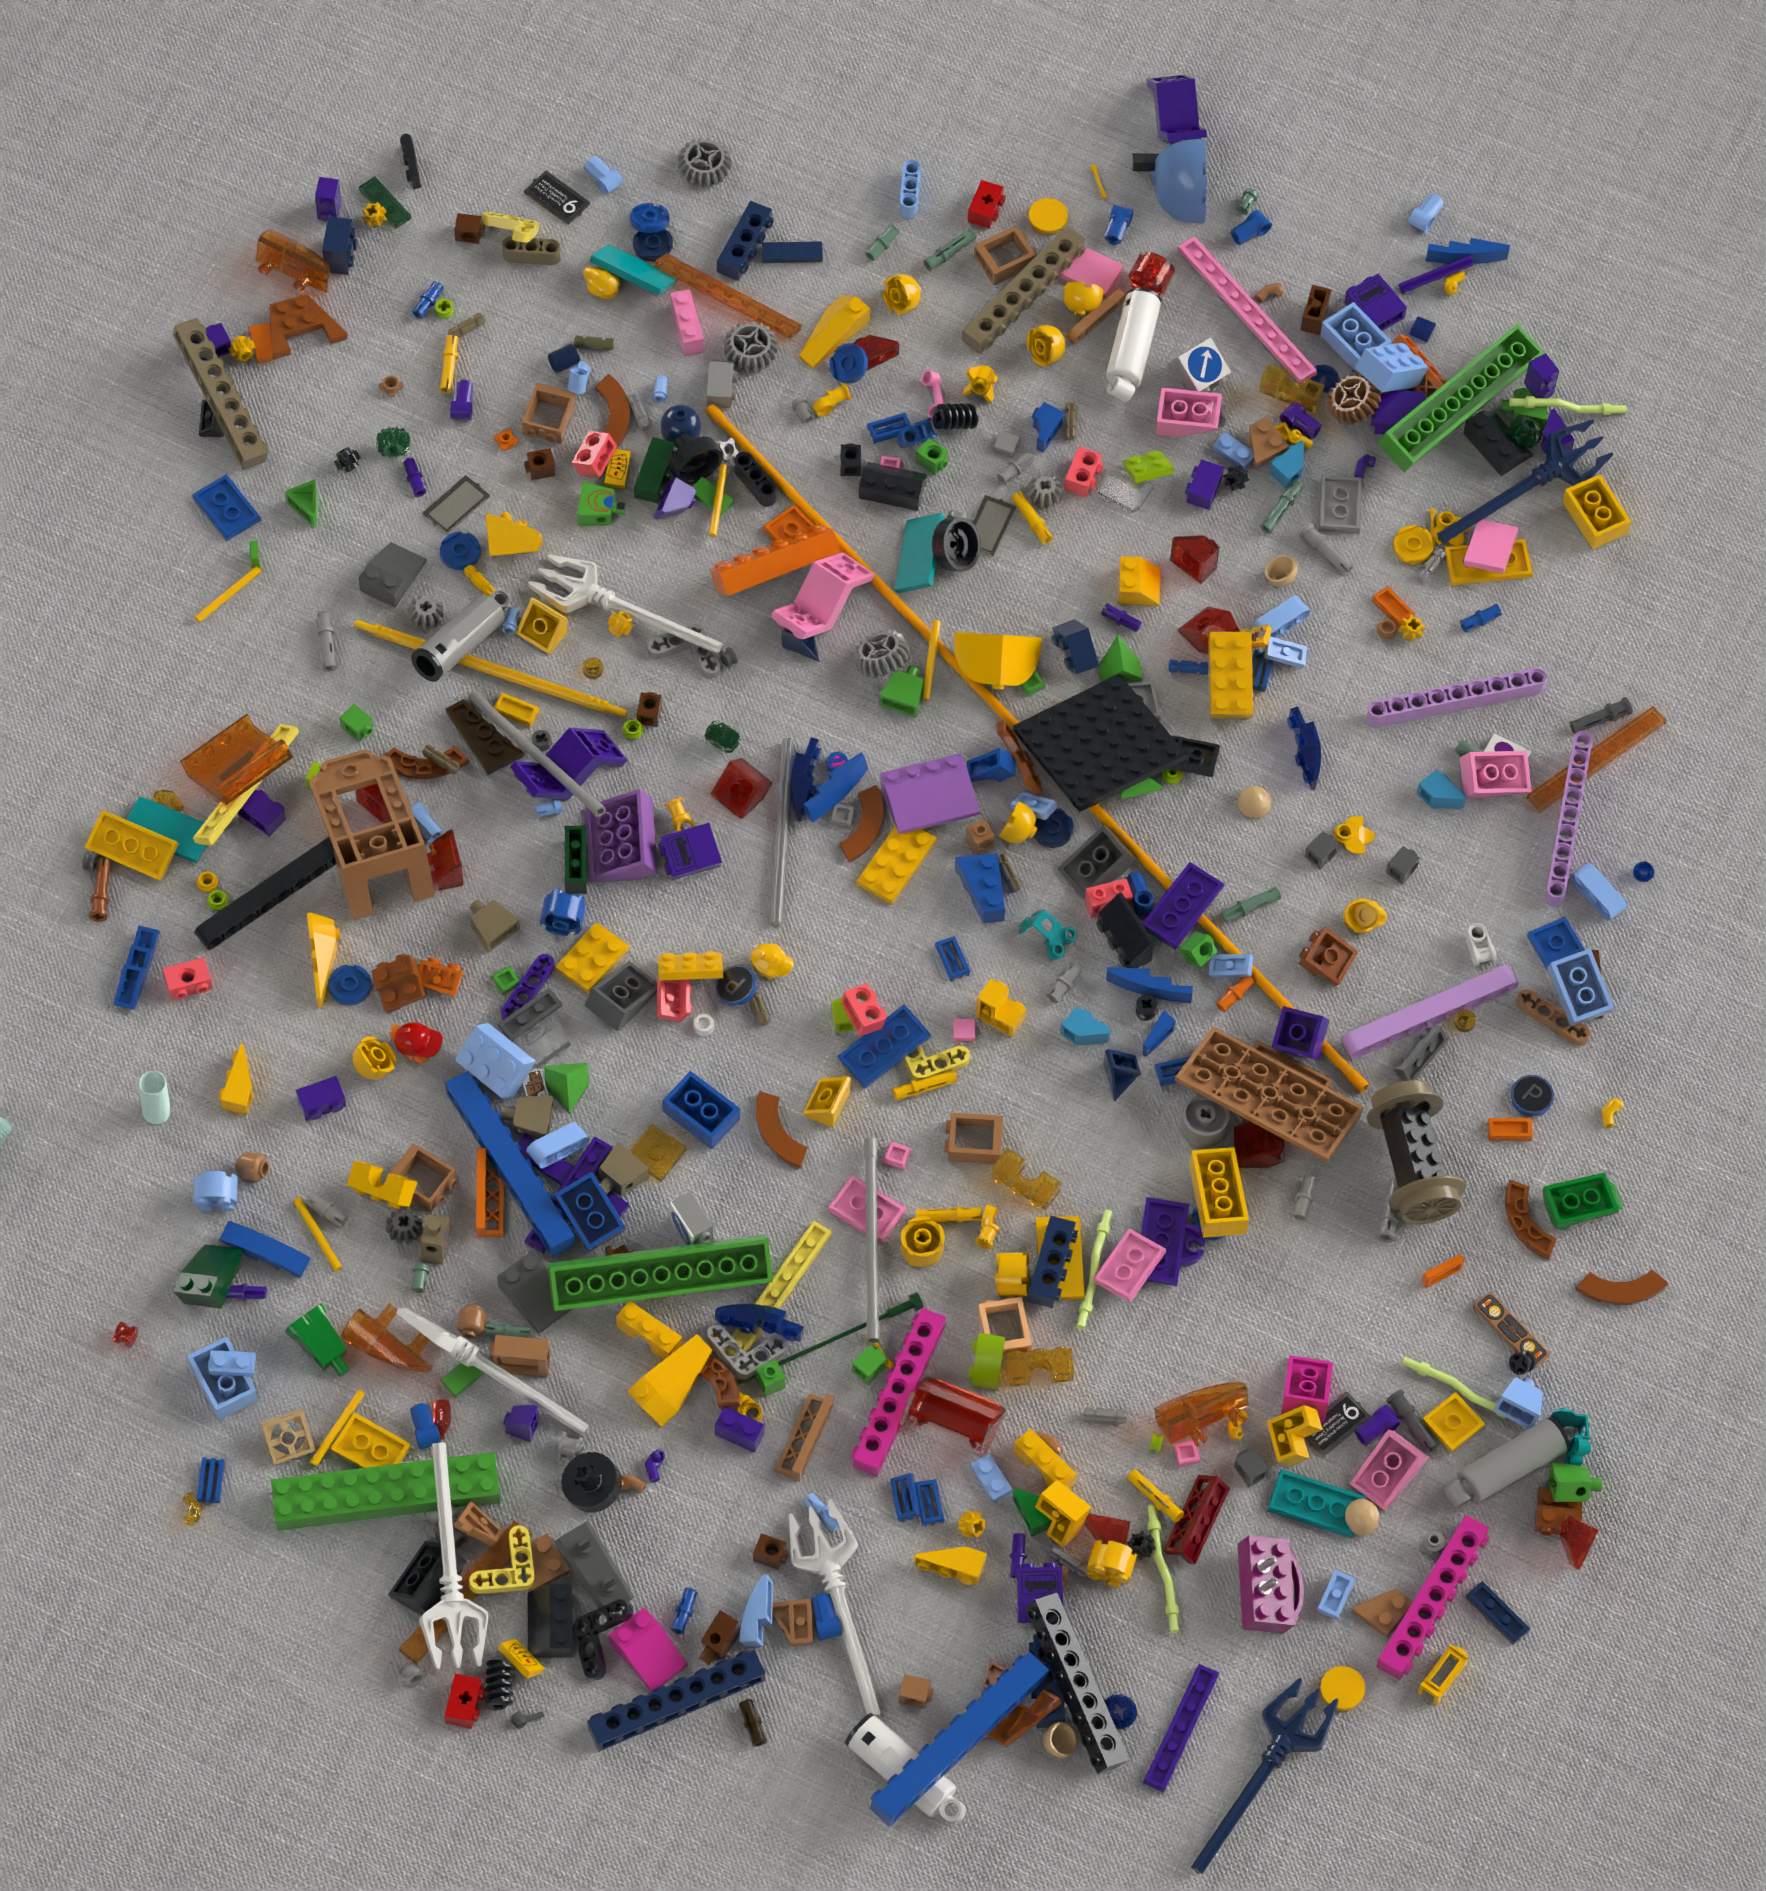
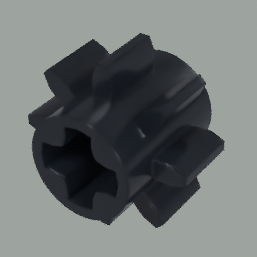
(347, 459)
(1236, 477)
(1147, 1547)

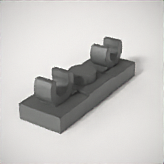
(530, 1014)
(1422, 1053)

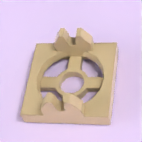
(295, 1416)

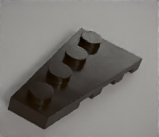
(482, 738)

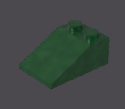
(208, 1276)

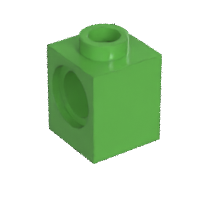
(932, 449)
(356, 723)
(1198, 949)
(869, 1364)
(770, 1378)

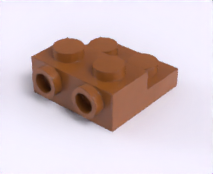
(1327, 956)
(398, 982)
(1552, 1514)

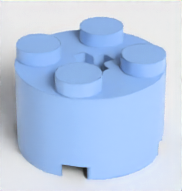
(215, 1190)

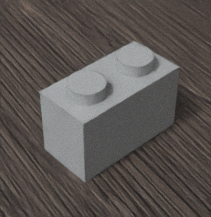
(720, 384)

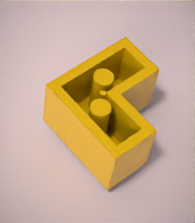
(999, 1010)
(1289, 1433)
(1065, 1511)

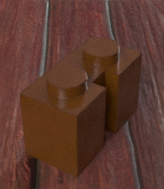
(1316, 309)

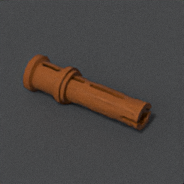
(100, 898)

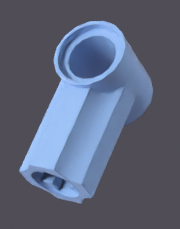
(606, 178)
(1424, 216)
(578, 378)
(427, 827)

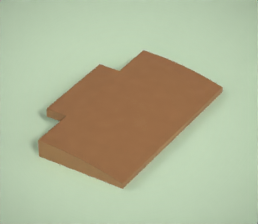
(1271, 1092)

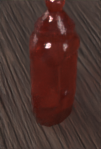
(442, 1416)

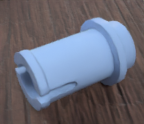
(659, 394)
(510, 625)
(549, 808)

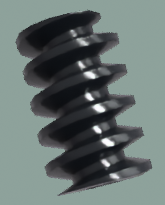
(955, 416)
(497, 1684)

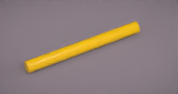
(718, 500)
(227, 594)
(931, 660)
(317, 1234)
(315, 1460)

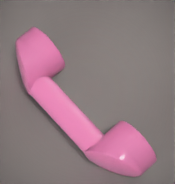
(933, 380)

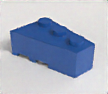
(983, 883)

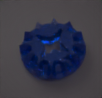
(1331, 376)
(1129, 1714)

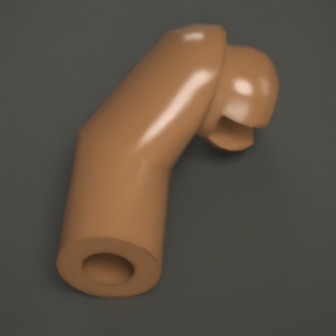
(1275, 288)
(1051, 1441)
(630, 1481)

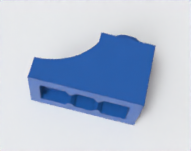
(1047, 422)
(992, 766)

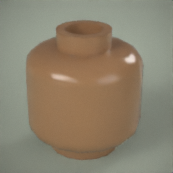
(252, 1166)
(471, 1321)

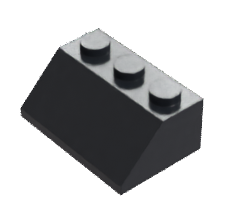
(1492, 440)
(892, 486)
(1125, 933)
(419, 1583)
(551, 1621)

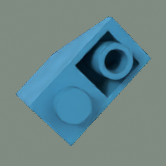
(1289, 465)
(1440, 792)
(1084, 1029)

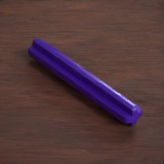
(1435, 274)

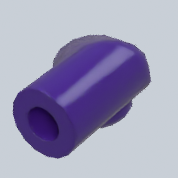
(1362, 463)
(653, 1463)

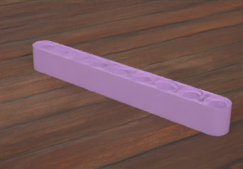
(1464, 691)
(1565, 826)
(1429, 1012)

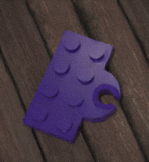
(1167, 1226)

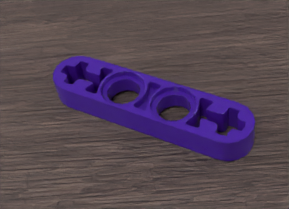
(530, 990)

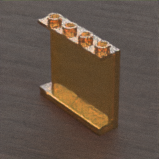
(235, 760)

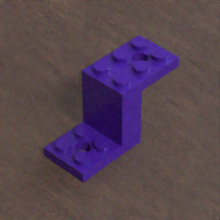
(1176, 108)
(577, 754)

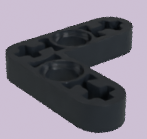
(593, 1629)

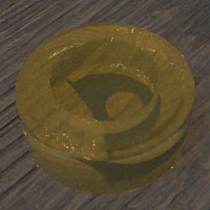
(592, 668)
(1464, 1021)

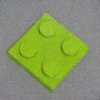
(1148, 466)

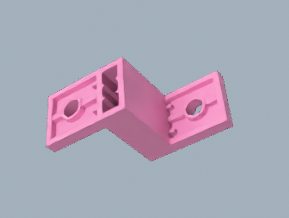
(822, 596)

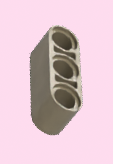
(540, 254)

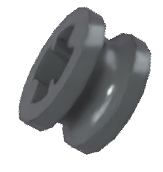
(728, 657)
(540, 734)
(89, 861)

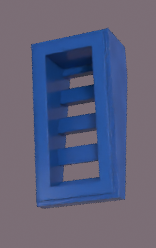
(1162, 1029)

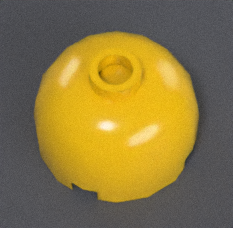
(901, 293)
(1082, 298)
(1046, 344)
(1019, 825)
(373, 1059)

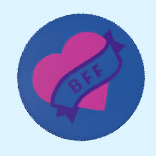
(835, 760)

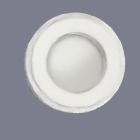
(703, 1024)

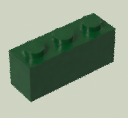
(654, 471)
(575, 860)

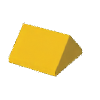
(542, 626)
(828, 1099)

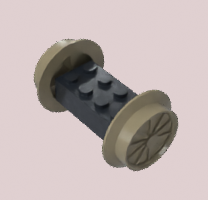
(1405, 1117)

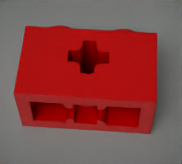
(985, 204)
(464, 1688)

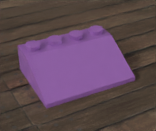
(929, 793)
(622, 839)

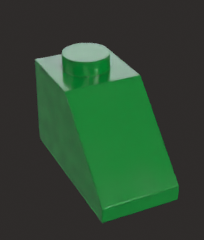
(1033, 1518)

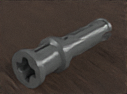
(1610, 713)
(1406, 1413)

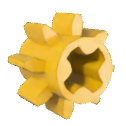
(374, 214)
(242, 348)
(620, 624)
(1411, 628)
(971, 1524)

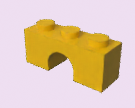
(367, 1179)
(638, 1322)
(1036, 1452)

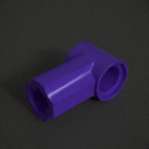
(462, 404)
(1296, 417)
(1380, 1423)

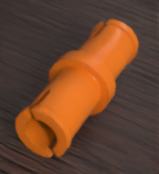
(1234, 993)

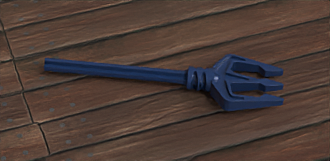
(1558, 465)
(1285, 1738)

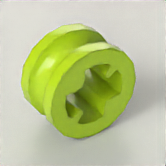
(444, 303)
(1156, 1442)

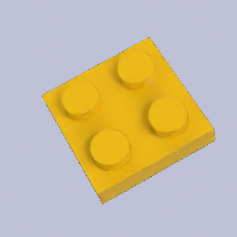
(1453, 1422)

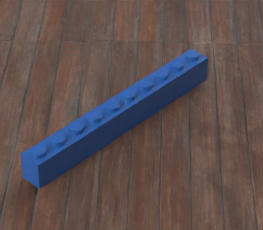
(510, 1164)
(959, 1739)

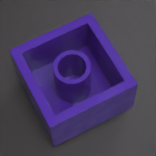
(1300, 1033)

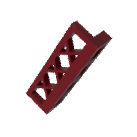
(1201, 1518)

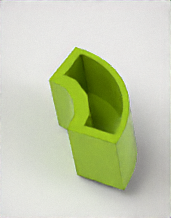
(987, 1361)

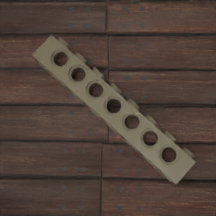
(1066, 240)
(246, 454)

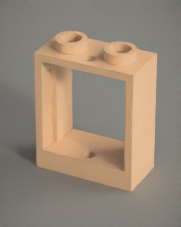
(1007, 1304)

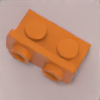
(440, 977)

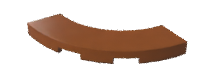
(618, 407)
(1022, 758)
(419, 768)
(868, 827)
(773, 1132)
(1521, 1222)
(1622, 1292)
(723, 1382)

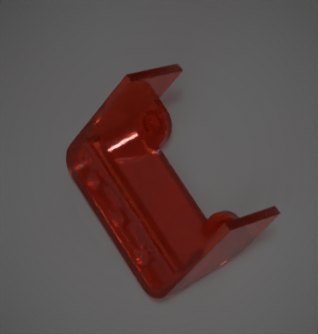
(954, 1410)

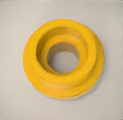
(207, 876)

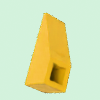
(238, 1088)
(958, 1562)

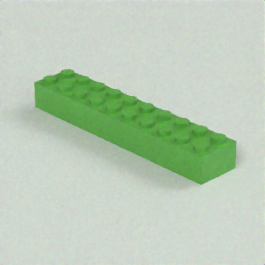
(1460, 398)
(659, 1272)
(381, 1491)

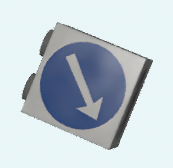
(1201, 366)
(690, 1220)

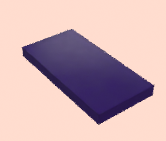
(1182, 905)

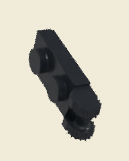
(410, 159)

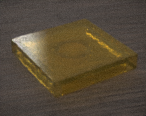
(658, 1151)

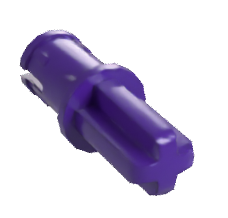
(414, 477)
(1121, 618)
(247, 1292)
(1018, 1552)

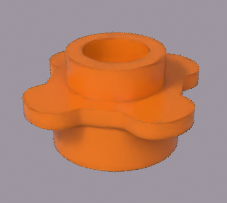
(506, 444)

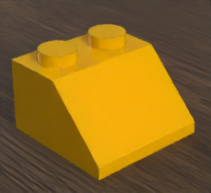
(1138, 582)

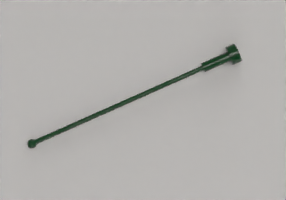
(914, 1302)

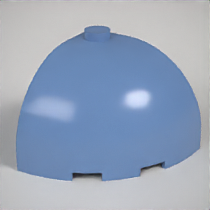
(1182, 180)

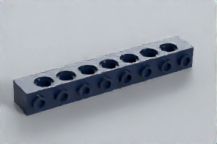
(732, 1684)

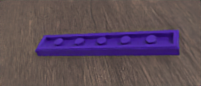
(588, 1162)
(560, 1170)
(1181, 1728)

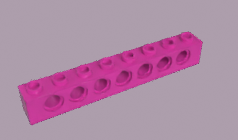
(873, 1461)
(1468, 1530)

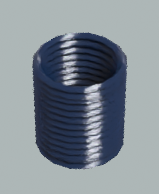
(563, 358)

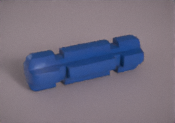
(1188, 666)

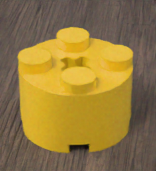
(926, 1252)
(1012, 1274)
(1111, 1563)

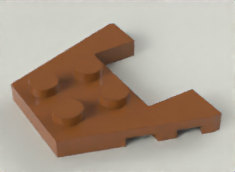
(299, 317)
(1022, 1717)

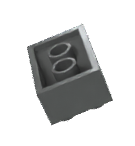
(391, 574)
(1097, 861)
(621, 995)
(529, 1290)

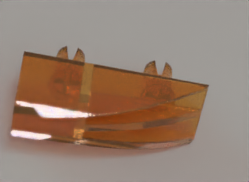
(292, 259)
(375, 1340)
(1201, 1408)

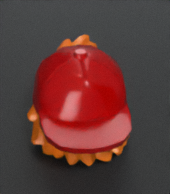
(416, 1041)

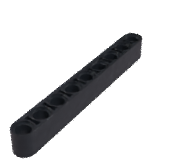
(266, 895)

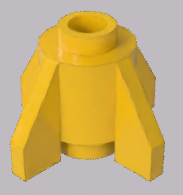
(981, 382)

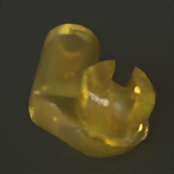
(170, 798)
(194, 1511)

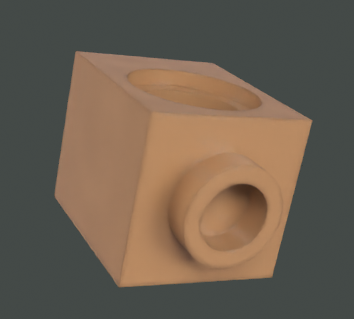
(980, 837)
(915, 1691)

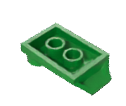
(1580, 1200)

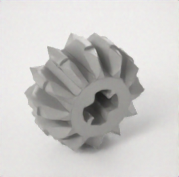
(1044, 490)
(426, 611)

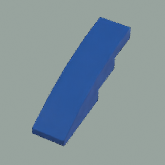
(1480, 251)
(840, 783)
(136, 967)
(1140, 982)
(264, 1248)

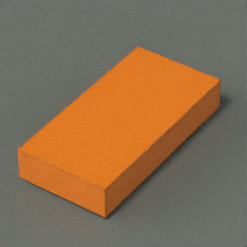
(261, 338)
(1392, 606)
(1510, 1129)
(1443, 1271)

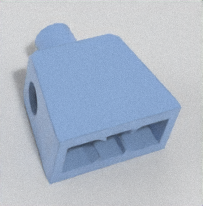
(1521, 1402)

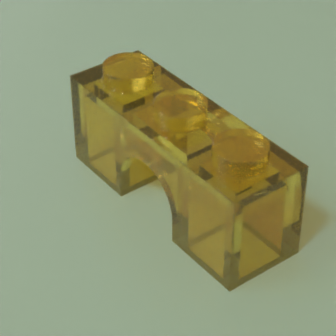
(1279, 386)
(1038, 1191)
(1056, 1361)

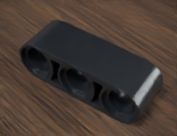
(756, 487)

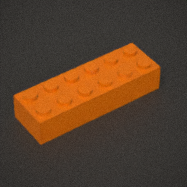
(774, 560)

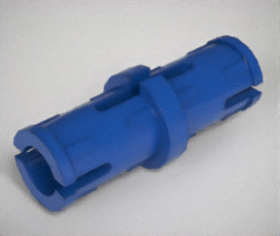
(427, 299)
(1480, 618)
(684, 1611)

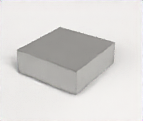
(1006, 443)
(842, 815)

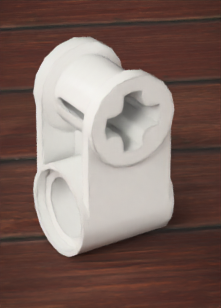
(1480, 948)

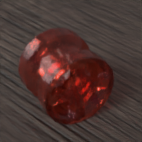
(125, 1334)

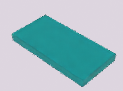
(633, 269)
(917, 558)
(171, 825)
(1312, 1502)

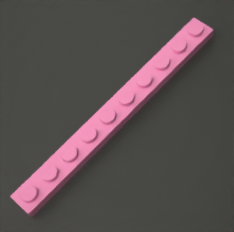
(1247, 310)

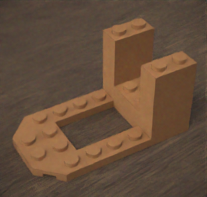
(375, 849)

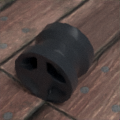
(1146, 1012)
(1517, 1365)

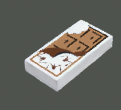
(534, 1084)

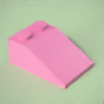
(1187, 412)
(1495, 774)
(1389, 1469)

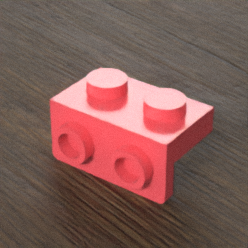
(673, 999)

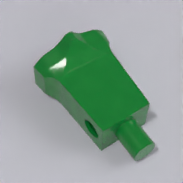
(319, 1340)

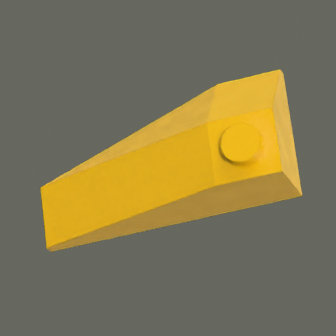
(835, 327)
(324, 947)
(667, 1384)

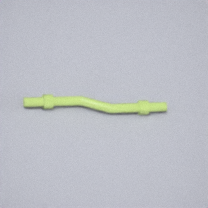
(1531, 402)
(1086, 1305)
(1424, 1369)
(1172, 1608)

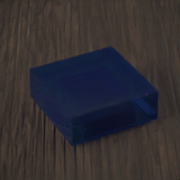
(1422, 329)

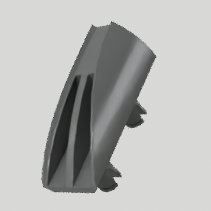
(593, 1565)

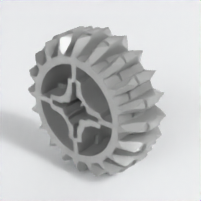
(707, 155)
(754, 353)
(881, 653)

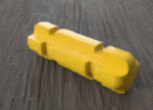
(478, 580)

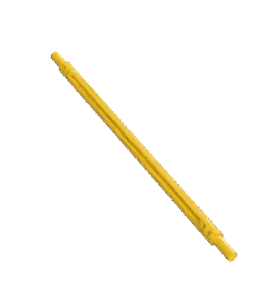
(499, 671)

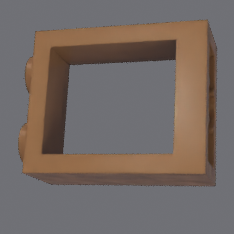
(987, 263)
(552, 396)
(417, 1154)
(971, 1154)
(521, 1355)

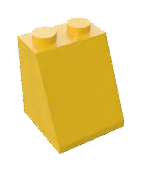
(510, 537)

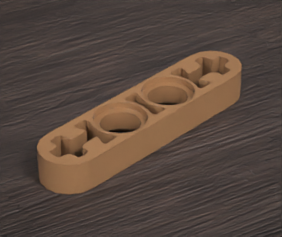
(1096, 316)
(1550, 1020)

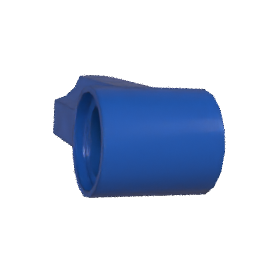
(1119, 220)
(1254, 225)
(1140, 894)
(426, 1431)
(827, 1623)

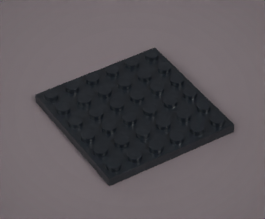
(1099, 742)

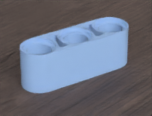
(910, 189)
(1284, 616)
(1598, 891)
(557, 1145)

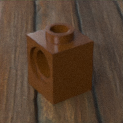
(468, 228)
(542, 457)
(649, 716)
(766, 1543)

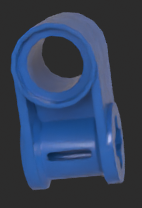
(919, 432)

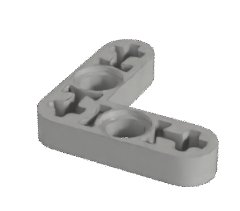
(701, 659)
(742, 1358)

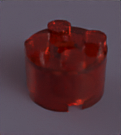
(1151, 272)

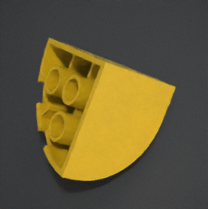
(997, 658)

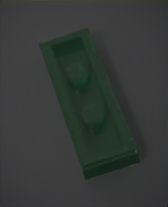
(376, 192)

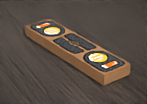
(1509, 1327)

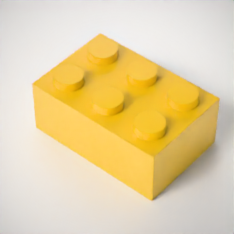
(1596, 511)

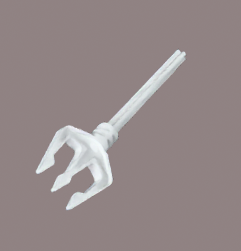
(588, 591)
(470, 1355)
(828, 1564)
(452, 1605)

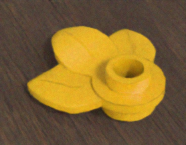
(1440, 525)
(1356, 836)

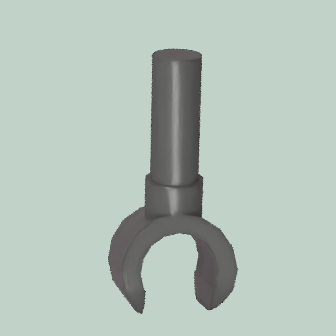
(520, 1721)

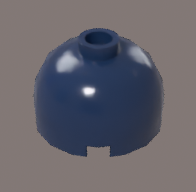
(679, 421)

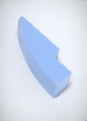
(757, 1613)

